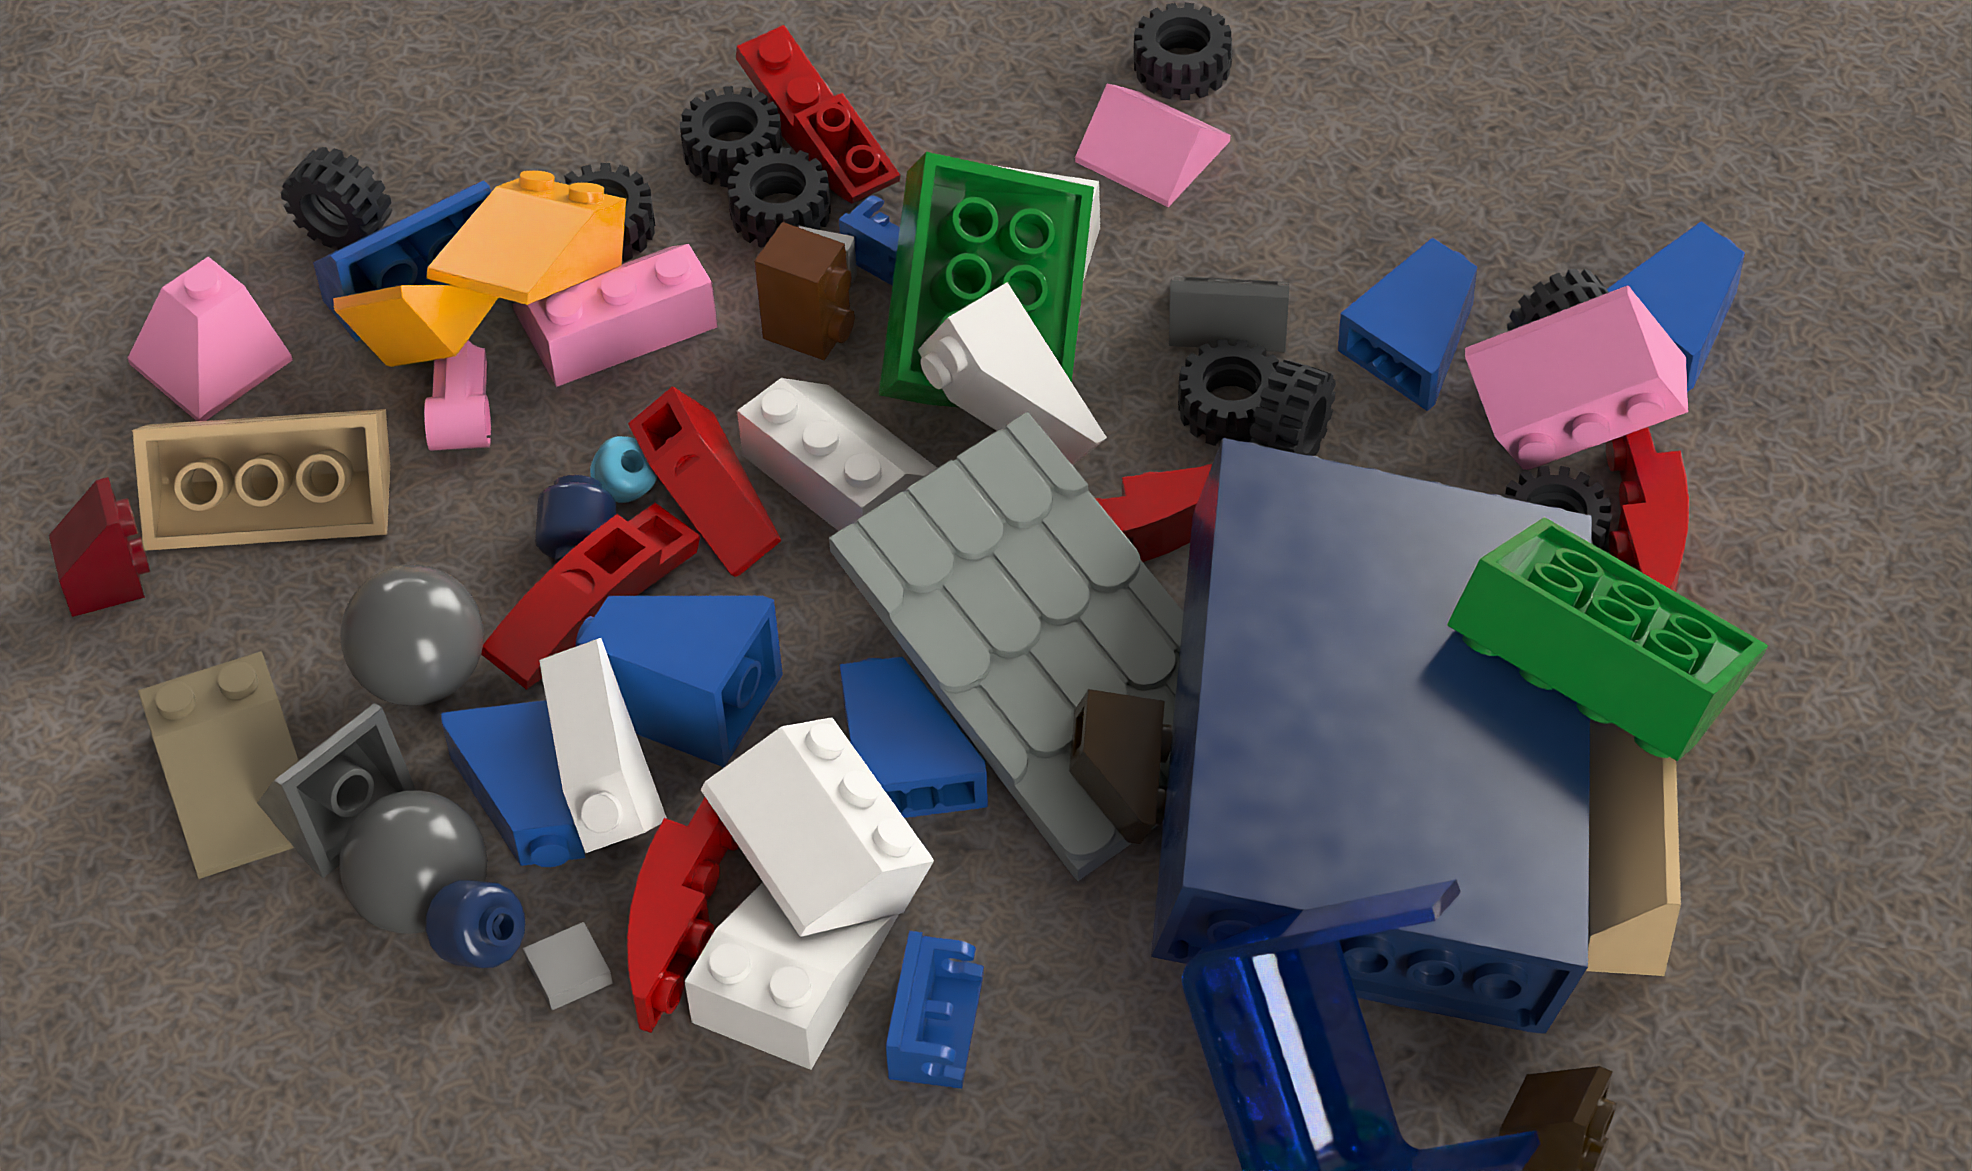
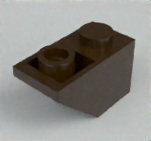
(1119, 756)
(1569, 1117)

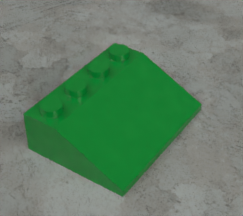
(970, 233)
(1605, 637)

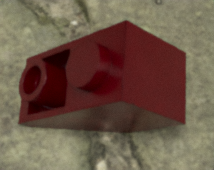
(94, 553)

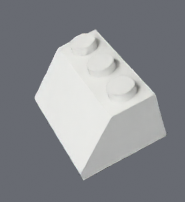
(826, 450)
(819, 828)

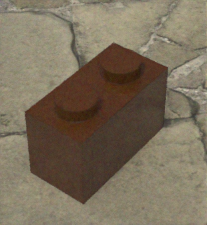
(804, 291)

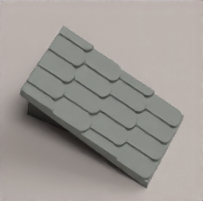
(1014, 607)

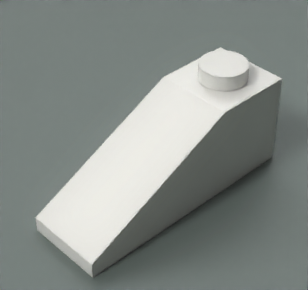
(598, 749)

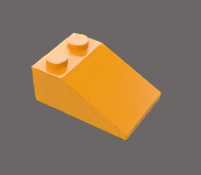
(534, 239)

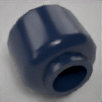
(570, 513)
(475, 924)

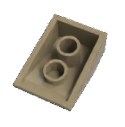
(220, 752)

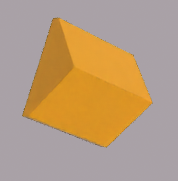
(414, 320)

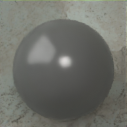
(412, 635)
(405, 854)

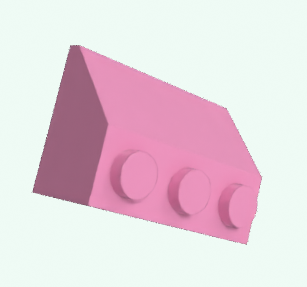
(621, 314)
(1578, 378)

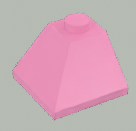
(206, 341)

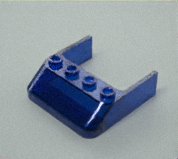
(1297, 1051)

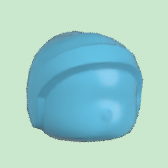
(622, 469)

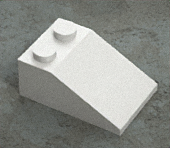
(1001, 367)
(776, 987)

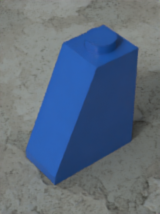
(1689, 290)
(1412, 322)
(910, 740)
(515, 776)

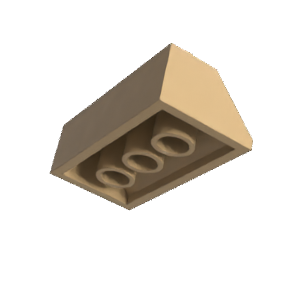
(263, 479)
(1631, 855)

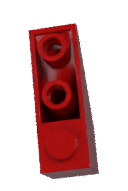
(705, 478)

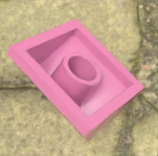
(1147, 144)

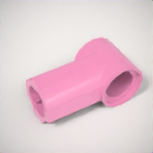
(459, 407)

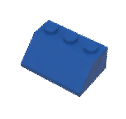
(398, 251)

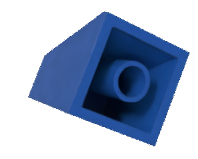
(691, 666)

